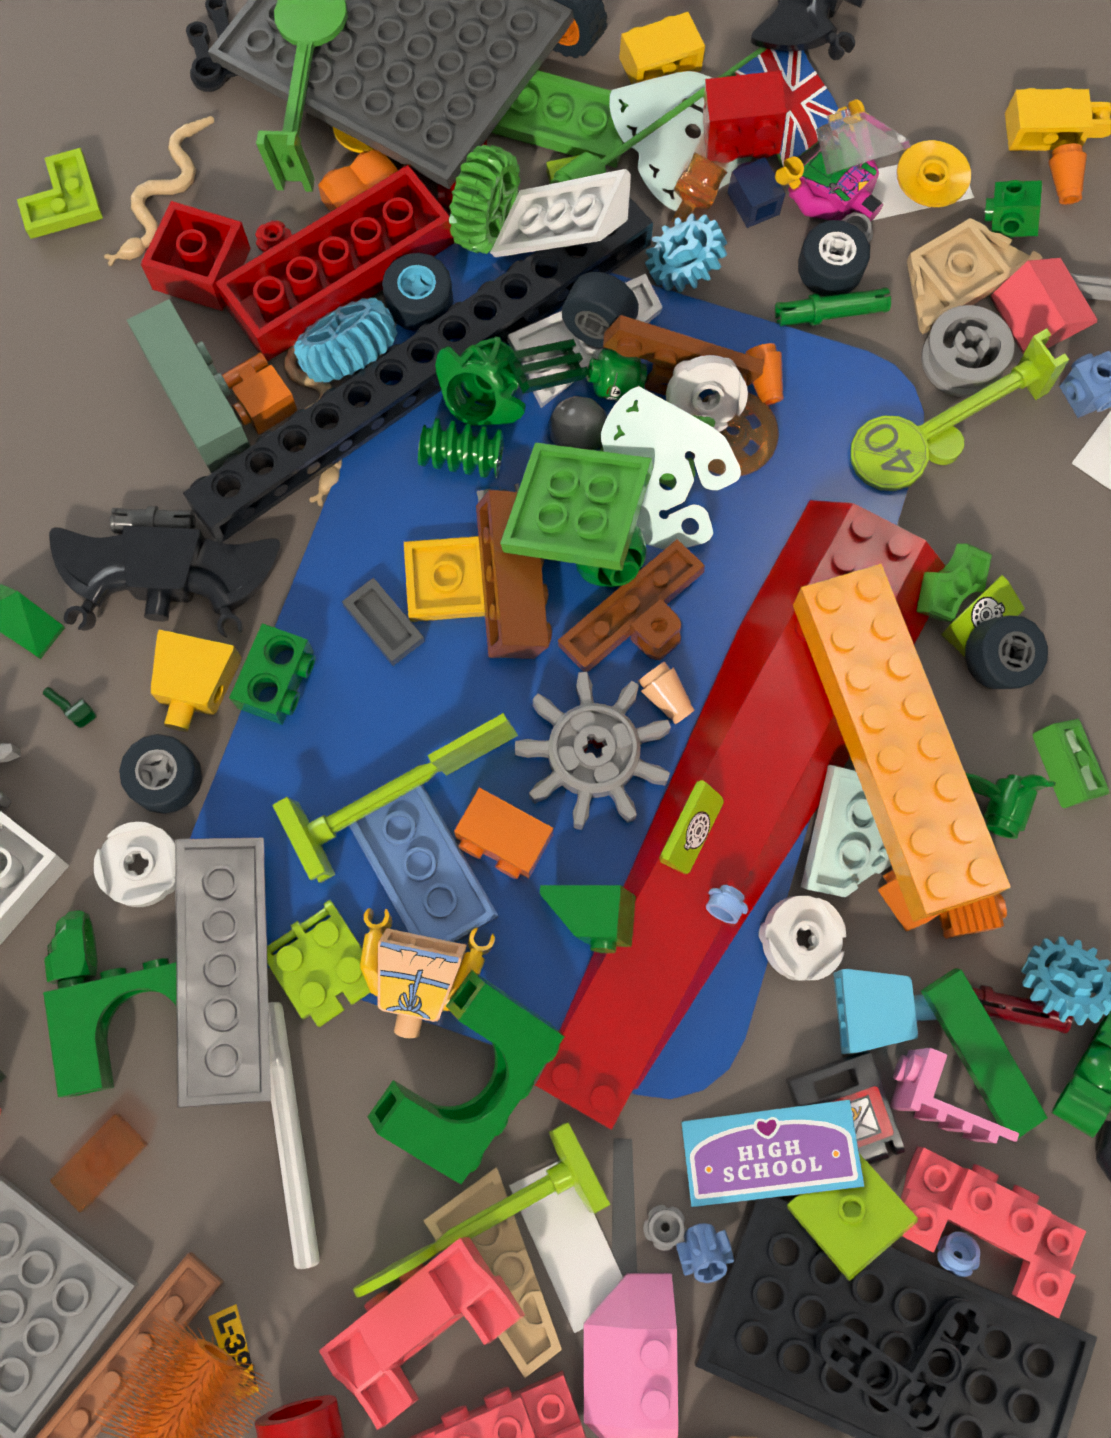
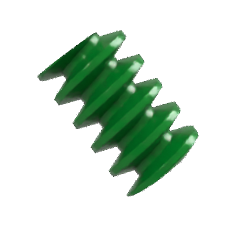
(460, 448)

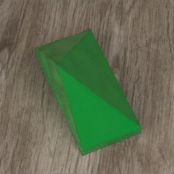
(26, 622)

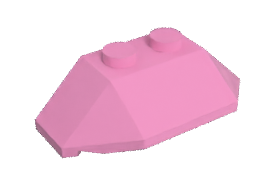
(633, 1360)

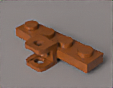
(668, 349)
(636, 611)

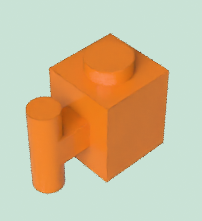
(259, 394)

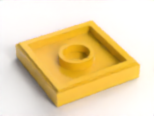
(443, 579)

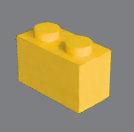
(662, 48)

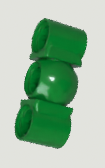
(1087, 1094)

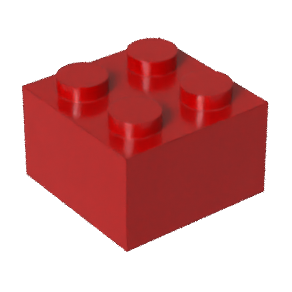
(744, 116)
(193, 253)

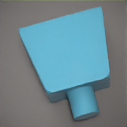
(877, 1009)

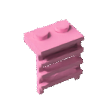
(915, 1089)

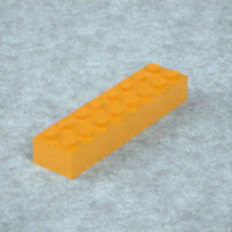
(899, 743)

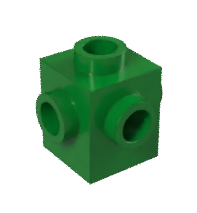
(1015, 208)

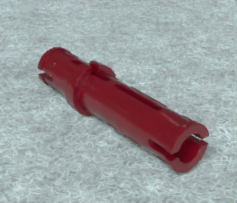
(1007, 1002)

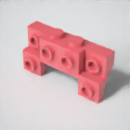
(1005, 1218)
(406, 1320)
(533, 1411)

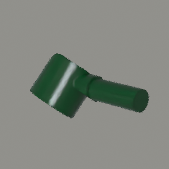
(79, 713)

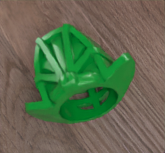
(486, 378)

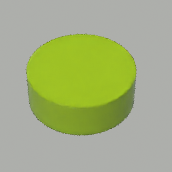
(946, 446)

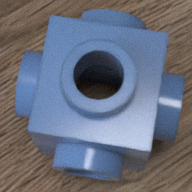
(1089, 384)

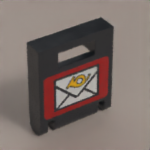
(868, 1101)

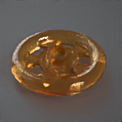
(765, 436)

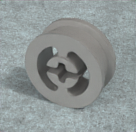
(976, 334)

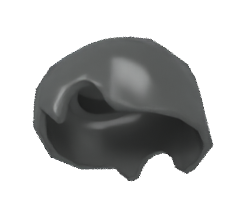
(577, 423)

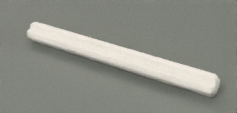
(290, 1144)

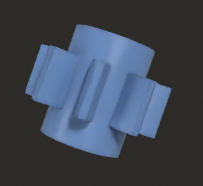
(705, 1253)

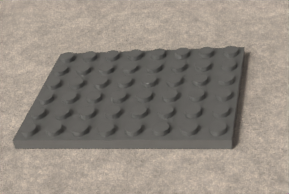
(406, 73)

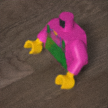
(832, 194)

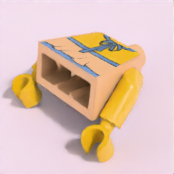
(415, 972)

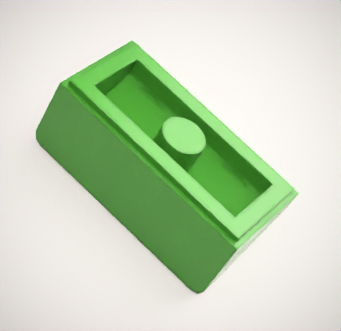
(1070, 763)

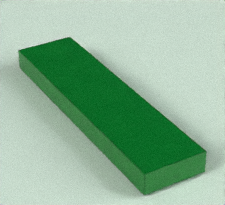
(983, 1052)

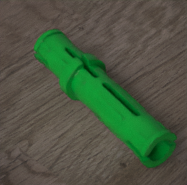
(818, 308)

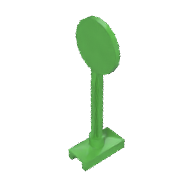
(306, 26)

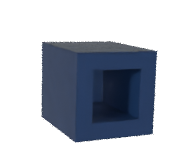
(755, 192)

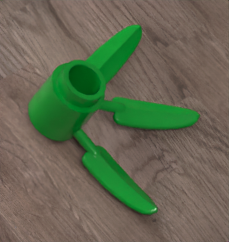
(1009, 801)

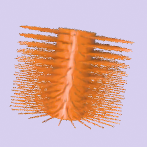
(188, 1392)

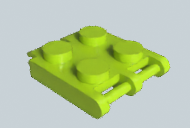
(319, 965)

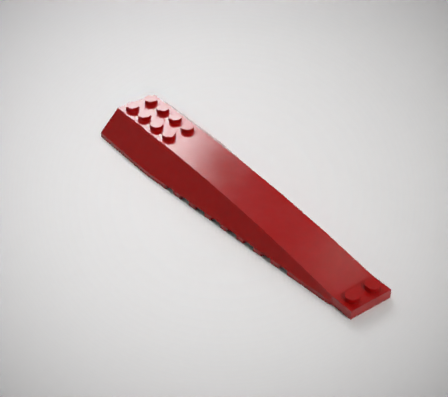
(767, 754)

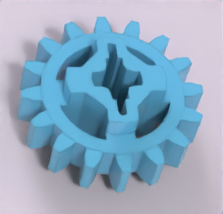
(683, 255)
(1069, 980)

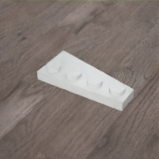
(554, 330)

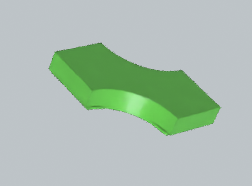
(945, 590)

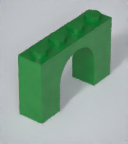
(81, 1018)
(457, 1135)

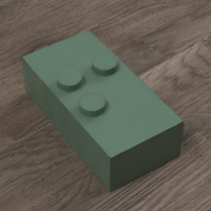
(190, 383)

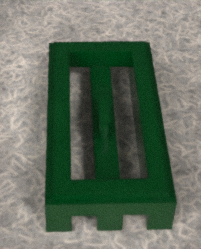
(569, 359)

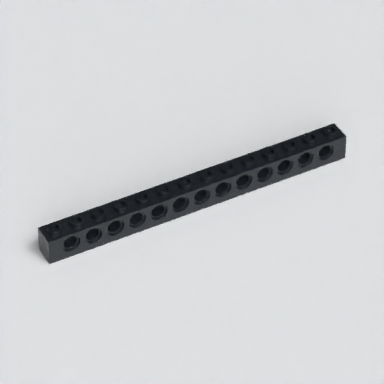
(417, 383)

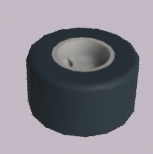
(148, 764)

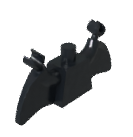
(804, 26)
(161, 569)

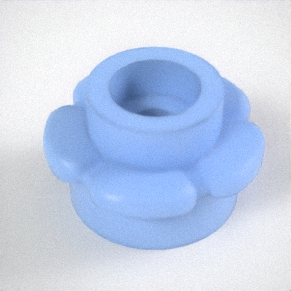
(726, 904)
(965, 1248)

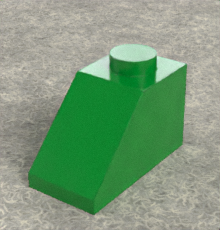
(594, 913)

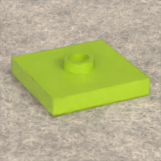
(854, 1222)

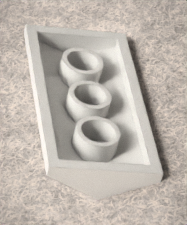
(565, 214)

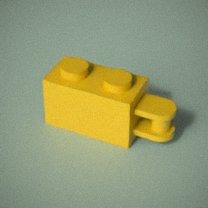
(1054, 118)

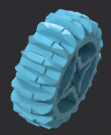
(345, 340)

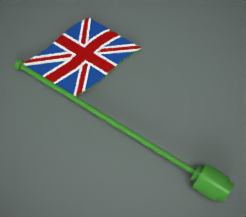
(806, 107)

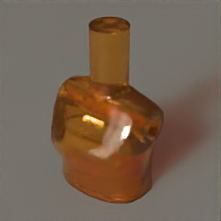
(697, 186)

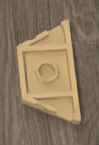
(960, 269)

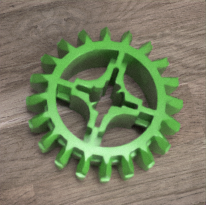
(483, 197)

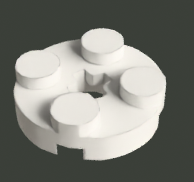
(708, 373)
(119, 851)
(780, 935)

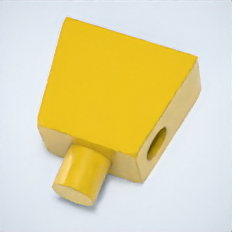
(191, 676)

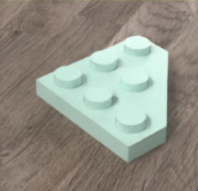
(844, 838)

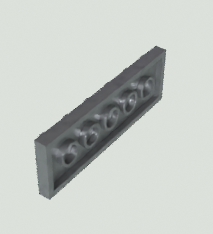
(221, 972)

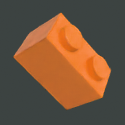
(502, 834)

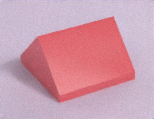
(1041, 298)

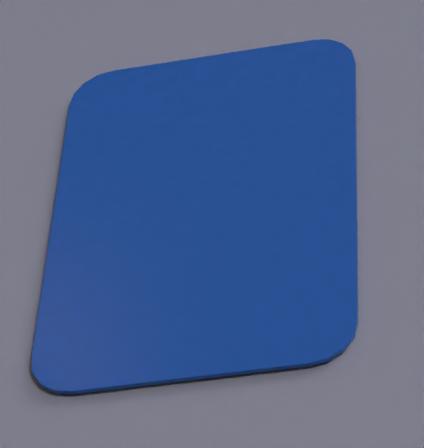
(376, 721)

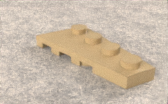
(533, 1337)

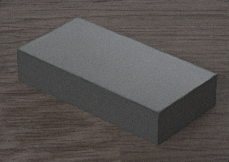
(383, 621)

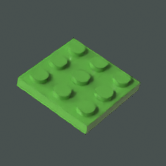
(577, 506)

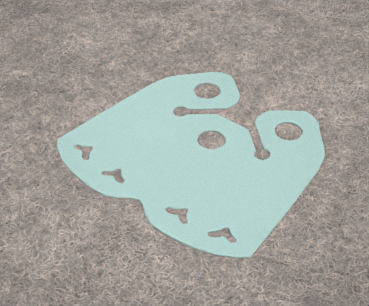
(669, 145)
(665, 435)

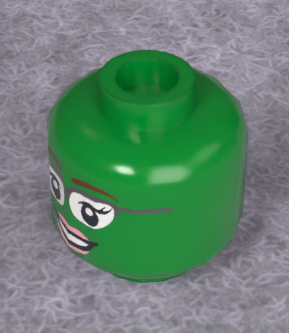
(615, 374)

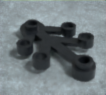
(203, 64)

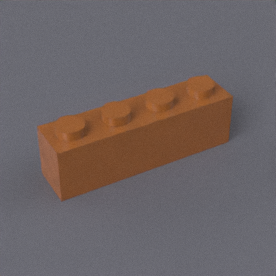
(511, 586)

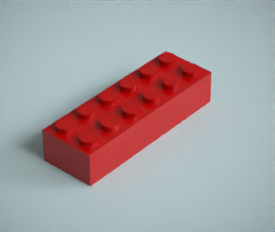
(333, 261)

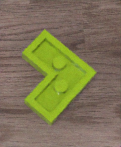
(68, 203)

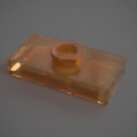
(98, 1162)

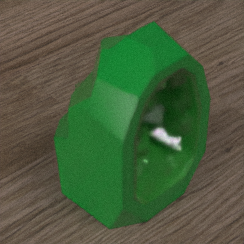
(72, 949)

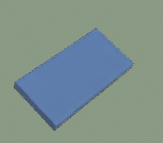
(423, 868)

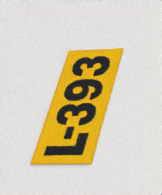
(230, 1333)

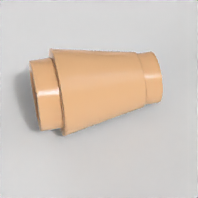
(667, 692)

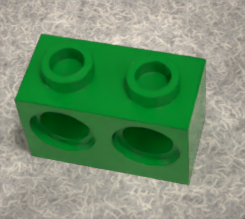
(262, 672)

